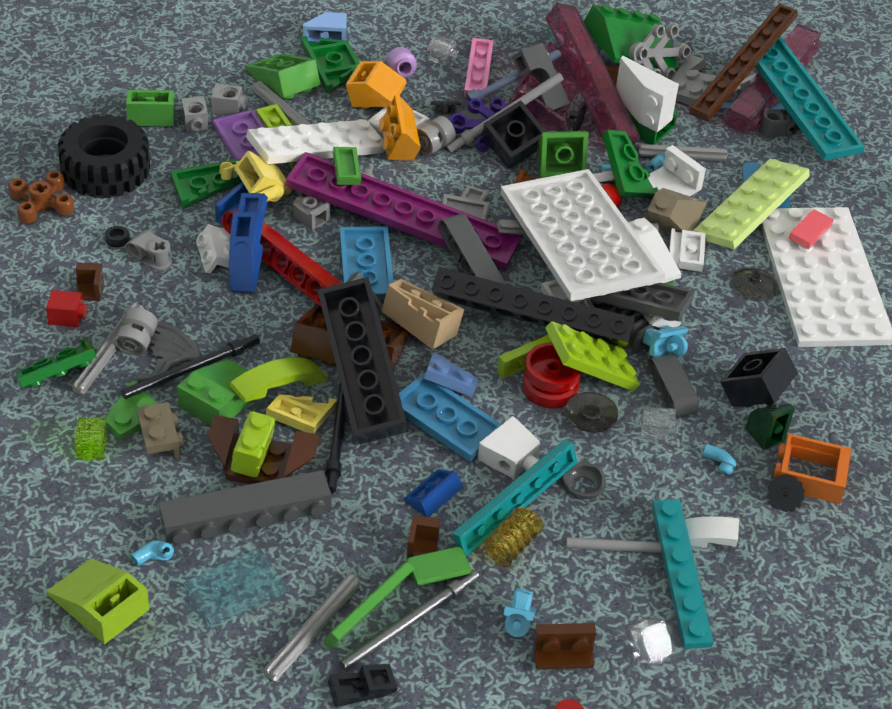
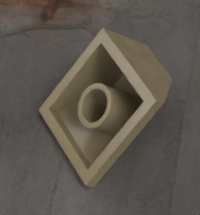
(675, 211)

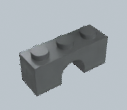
(537, 62)

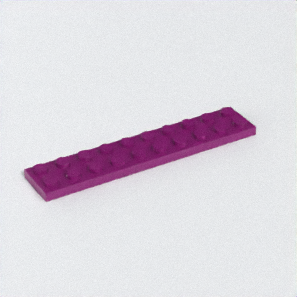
(394, 206)

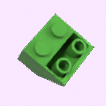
(151, 107)

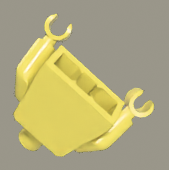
(257, 176)

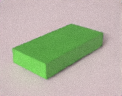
(346, 166)

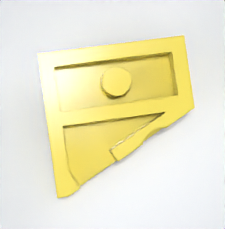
(300, 412)

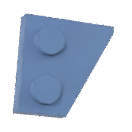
(450, 376)

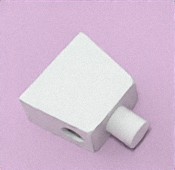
(510, 448)

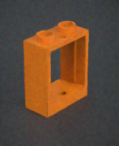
(816, 452)

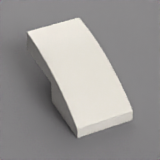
(712, 530)

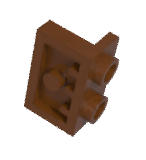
(564, 646)

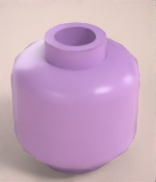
(402, 61)

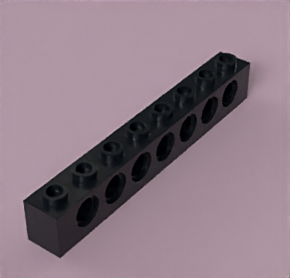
(532, 306)

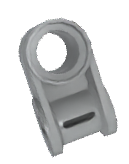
(150, 250)

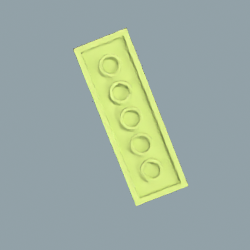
(752, 203)

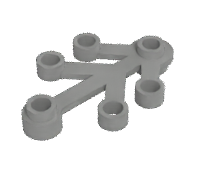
(640, 51)

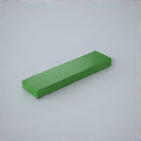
(368, 605)

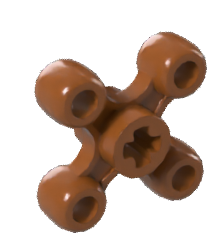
(40, 197)

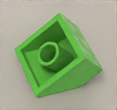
(562, 152)

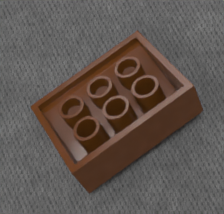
(313, 341)

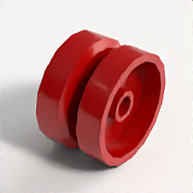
(547, 379)

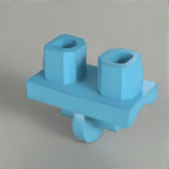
(666, 341)
(519, 613)

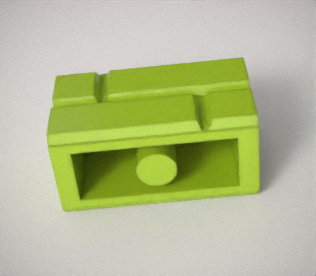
(253, 444)

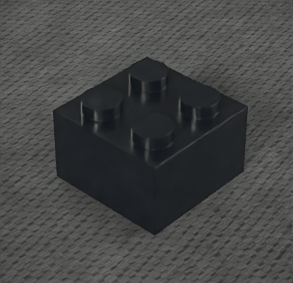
(513, 134)
(759, 377)

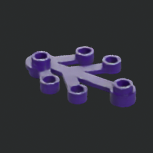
(462, 121)

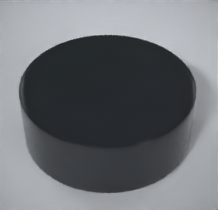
(117, 236)

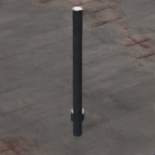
(233, 348)
(333, 466)

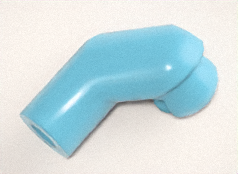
(721, 456)

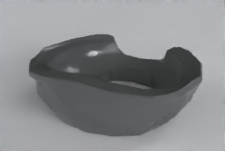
(588, 471)

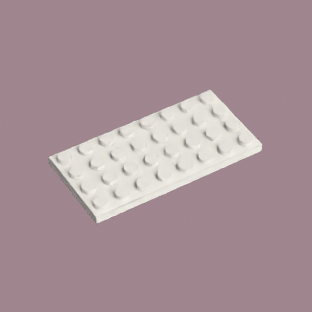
(581, 235)
(830, 285)

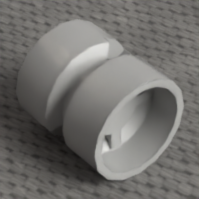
(435, 135)
(136, 331)

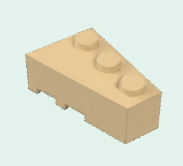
(422, 313)

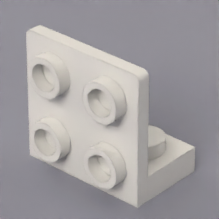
(678, 173)

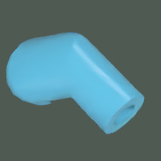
(655, 163)
(153, 550)

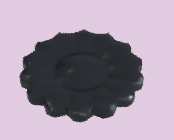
(446, 105)
(578, 116)
(786, 493)

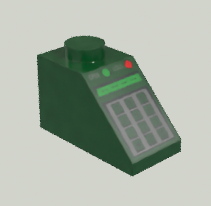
(770, 424)

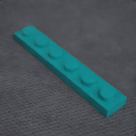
(517, 494)
(682, 574)

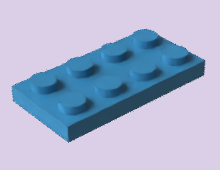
(367, 252)
(446, 416)

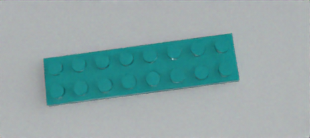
(807, 103)

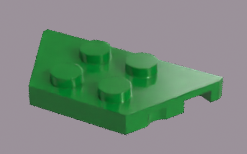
(333, 59)

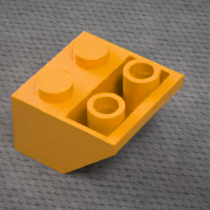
(374, 85)
(399, 131)

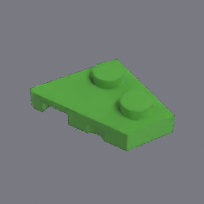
(123, 417)

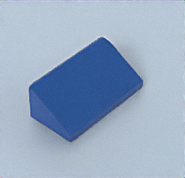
(434, 492)

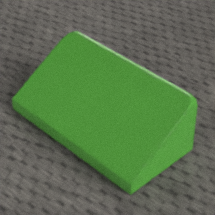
(439, 565)

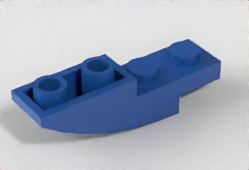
(245, 245)

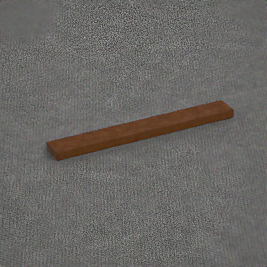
(743, 62)

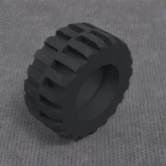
(108, 174)

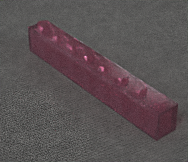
(589, 71)
(757, 97)

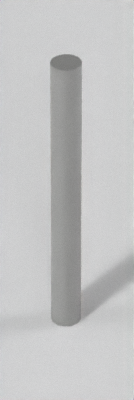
(613, 545)

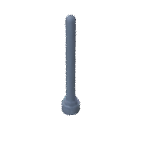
(482, 94)

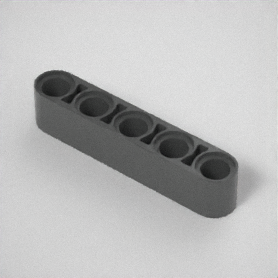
(468, 249)

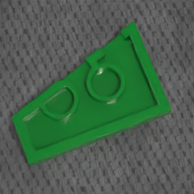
(627, 171)
(201, 182)
(65, 359)

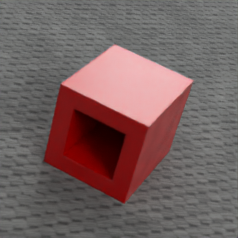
(65, 308)

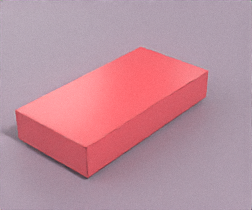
(811, 229)

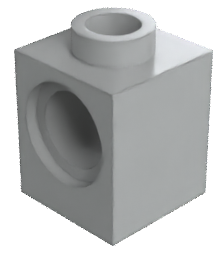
(227, 99)
(194, 114)

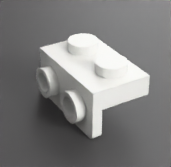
(213, 247)

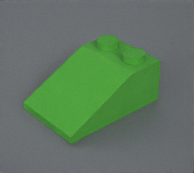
(286, 74)
(209, 392)

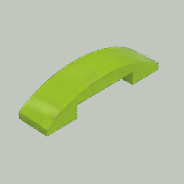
(279, 372)

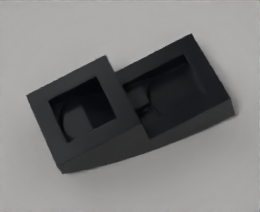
(368, 684)

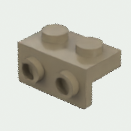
(159, 429)

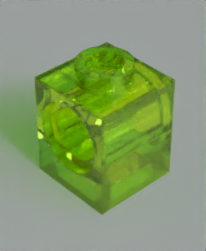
(91, 438)

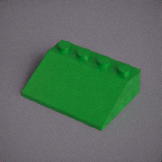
(619, 29)

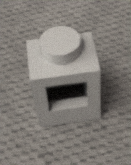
(307, 208)

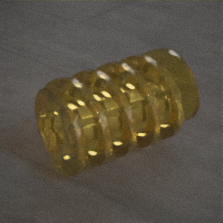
(513, 536)

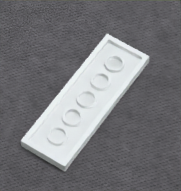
(290, 142)

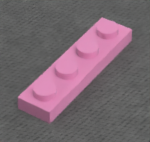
(479, 65)

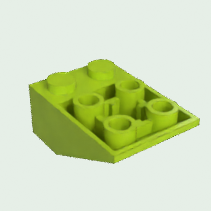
(101, 598)

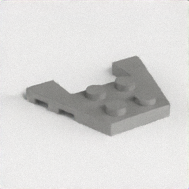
(693, 83)

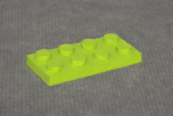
(592, 356)

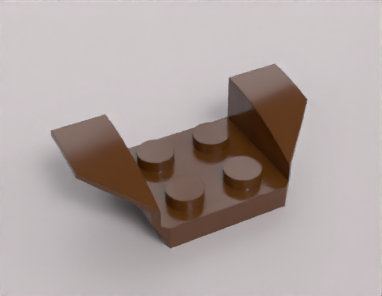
(281, 457)

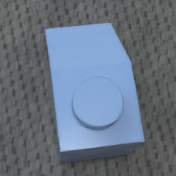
(327, 25)

